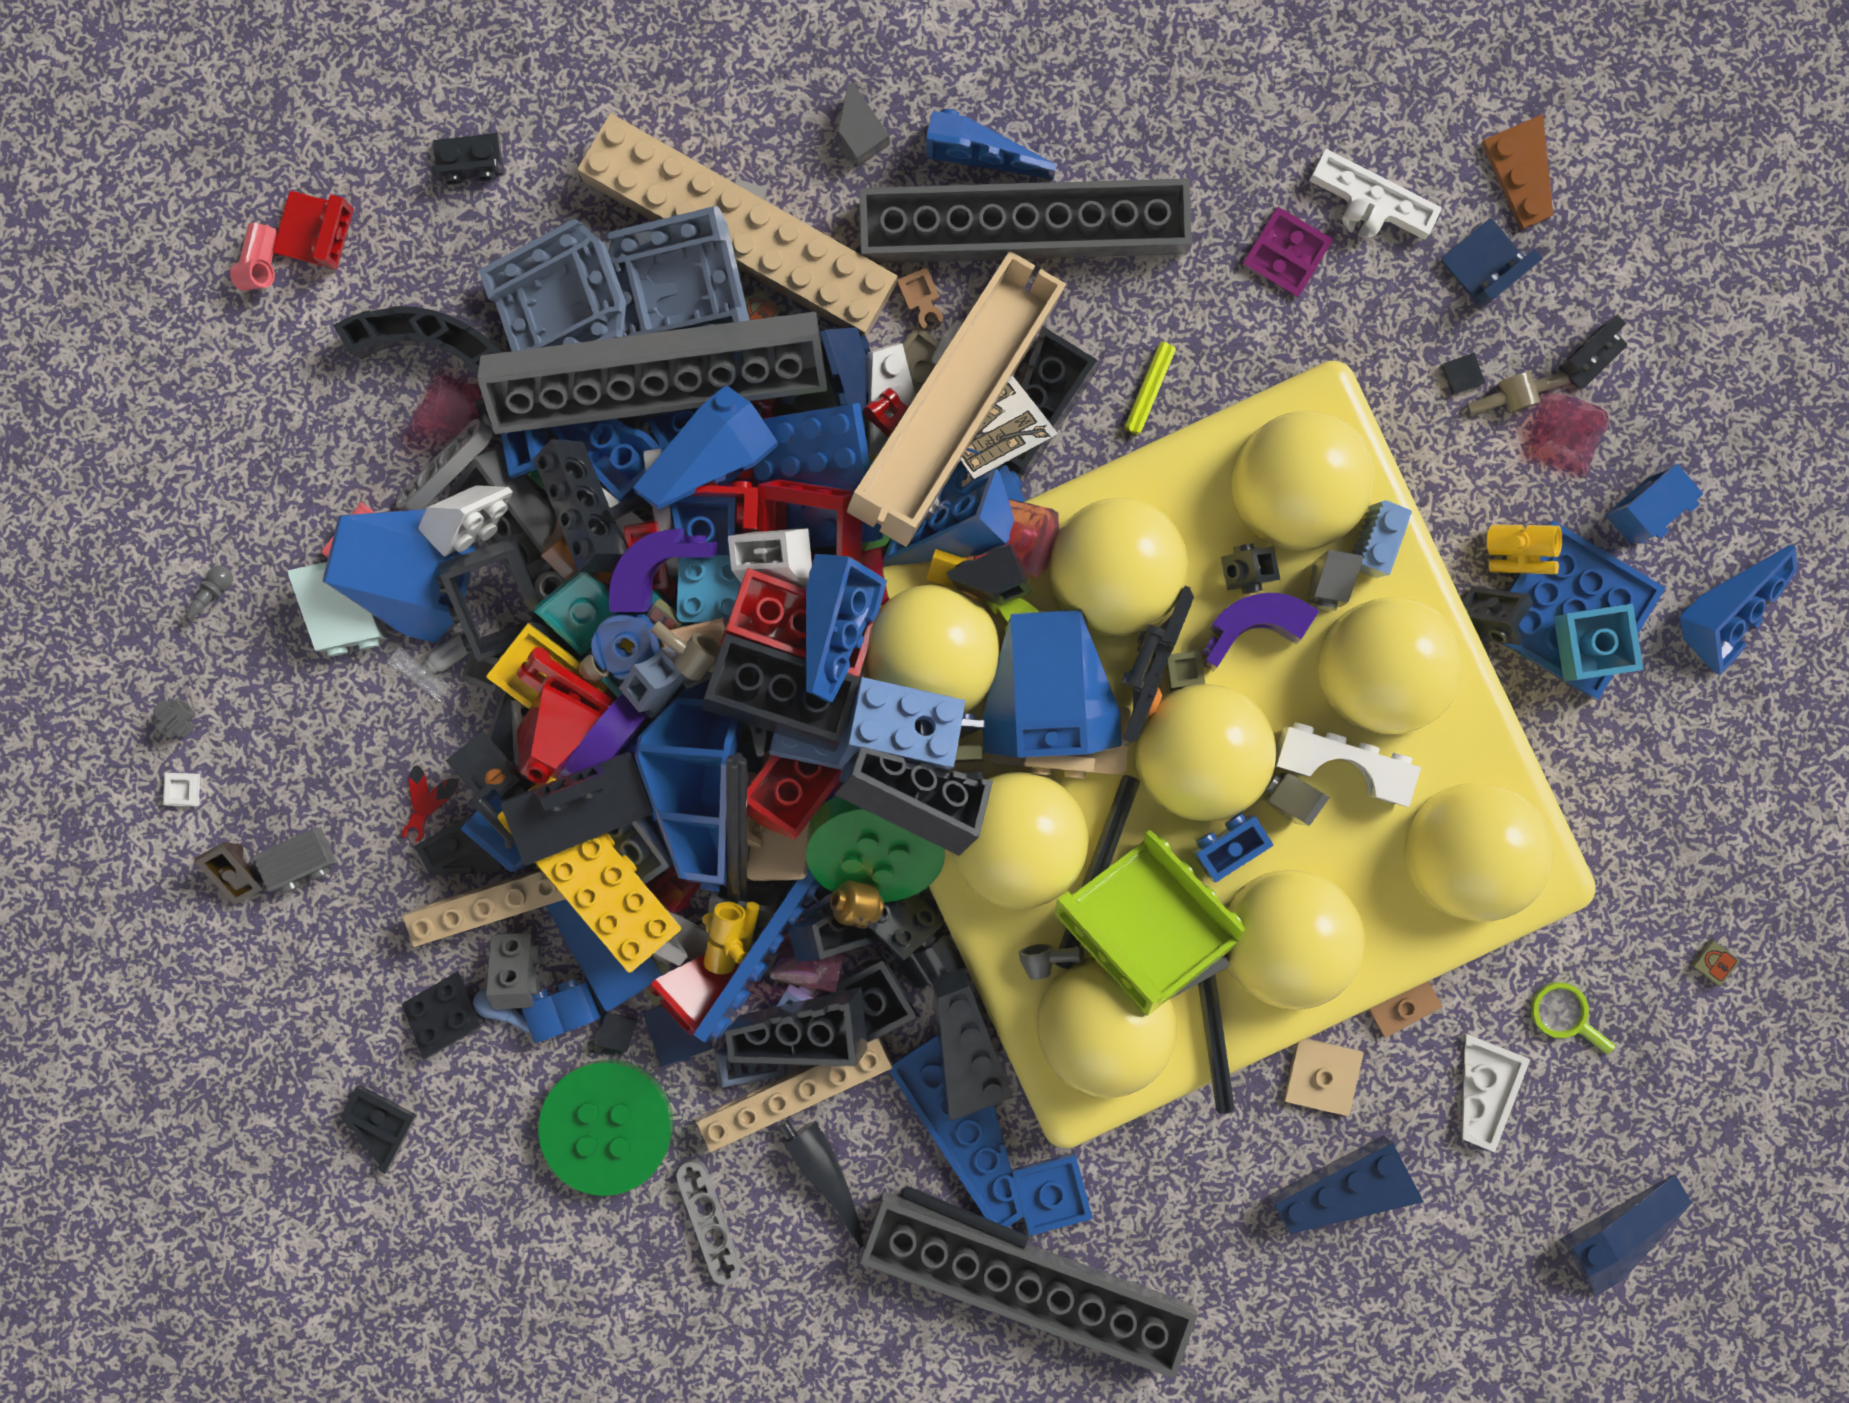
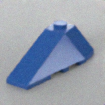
(714, 442)
(614, 452)
(962, 528)
(1725, 613)

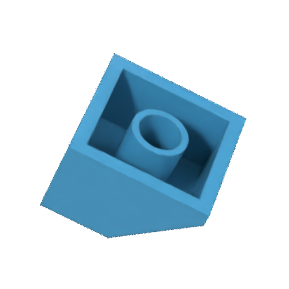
(1598, 642)

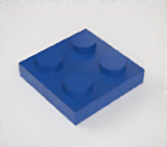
(1052, 1194)

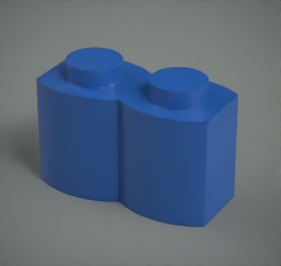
(561, 1010)

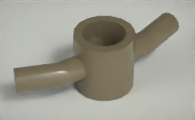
(1519, 392)
(694, 656)

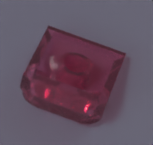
(446, 408)
(1566, 433)
(1032, 535)
(818, 974)

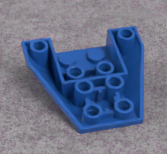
(392, 571)
(1050, 691)

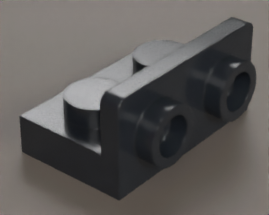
(467, 158)
(1595, 353)
(1497, 613)

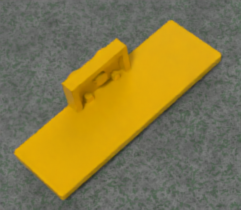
(609, 898)

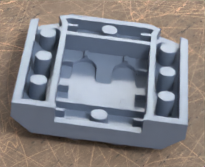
(678, 273)
(557, 290)

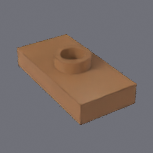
(1405, 1009)

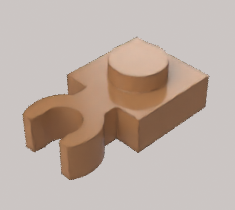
(919, 294)

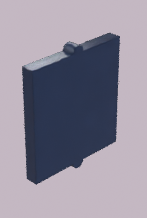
(670, 1039)

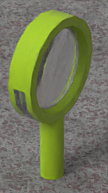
(1564, 1012)

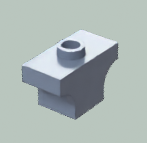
(653, 683)

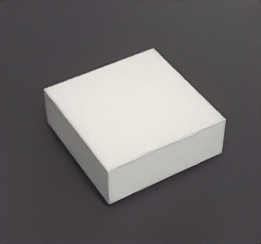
(181, 789)

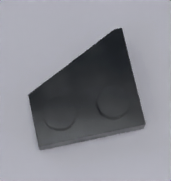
(455, 852)
(378, 1124)

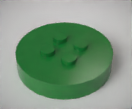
(867, 849)
(605, 1127)

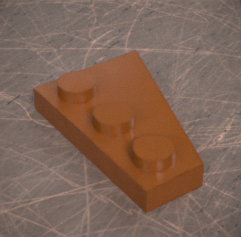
(1523, 170)

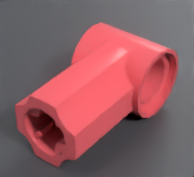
(255, 259)

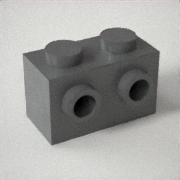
(513, 971)

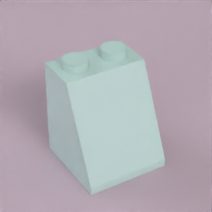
(331, 617)

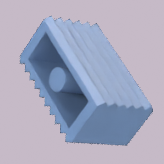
(1381, 537)

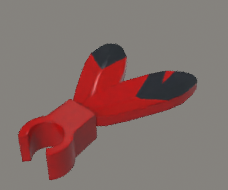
(424, 803)

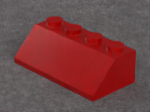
(775, 617)
(789, 794)

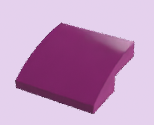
(1288, 251)

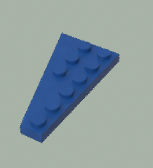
(754, 964)
(969, 1142)

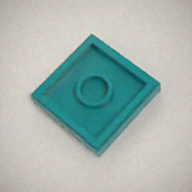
(576, 610)

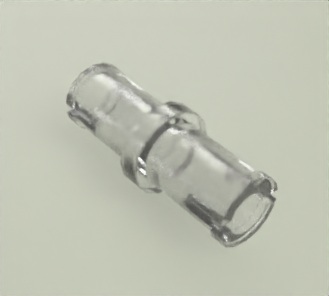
(419, 675)

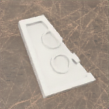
(886, 369)
(1489, 1090)

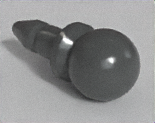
(217, 580)

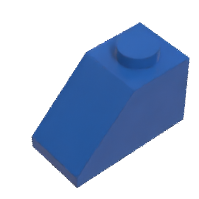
(522, 447)

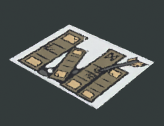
(1008, 431)

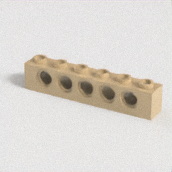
(480, 906)
(788, 1096)

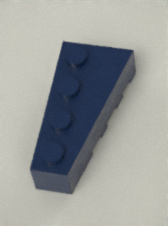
(1347, 1189)

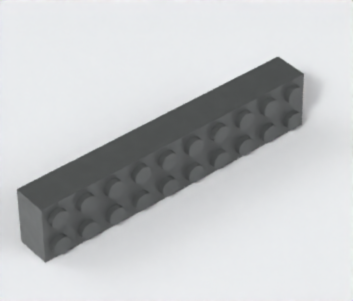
(1026, 220)
(651, 372)
(1030, 1285)

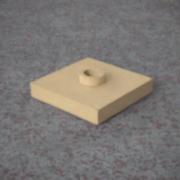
(1323, 1076)

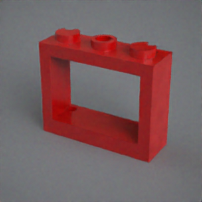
(773, 511)

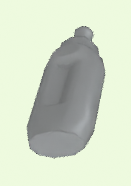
(446, 654)

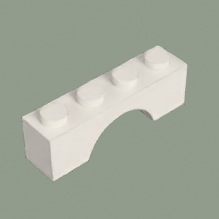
(1386, 777)

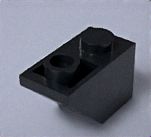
(992, 577)

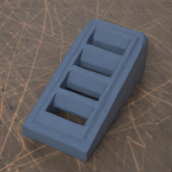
(738, 1078)

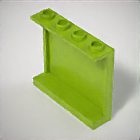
(1150, 923)

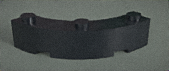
(416, 326)

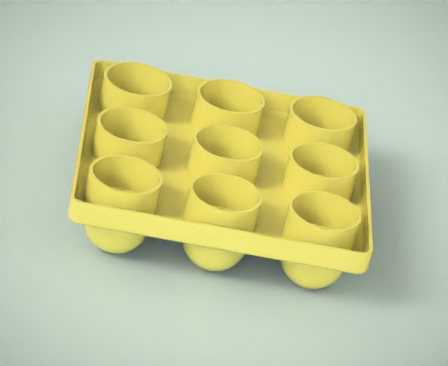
(1336, 907)

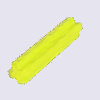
(1149, 388)

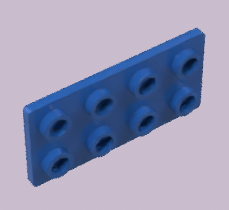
(604, 972)

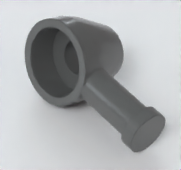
(1039, 958)

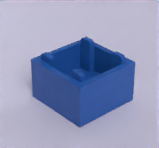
(1655, 505)

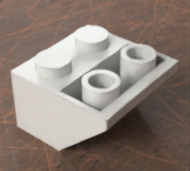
(465, 518)
(773, 553)

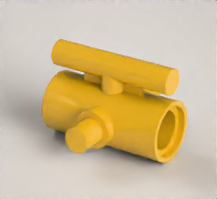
(1524, 548)
(729, 934)

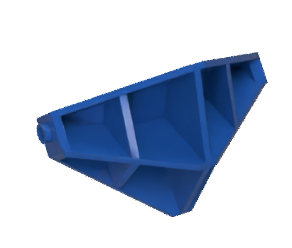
(685, 779)

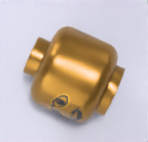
(856, 904)

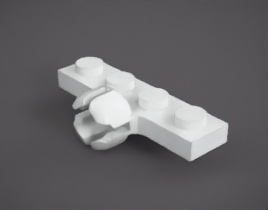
(1373, 198)

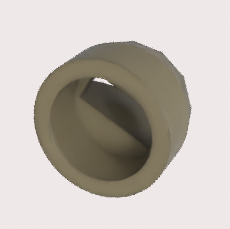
(591, 670)

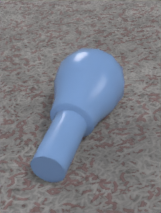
(484, 1008)

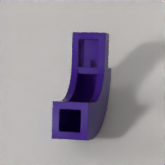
(636, 569)
(1265, 610)
(606, 737)

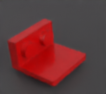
(314, 229)
(747, 501)

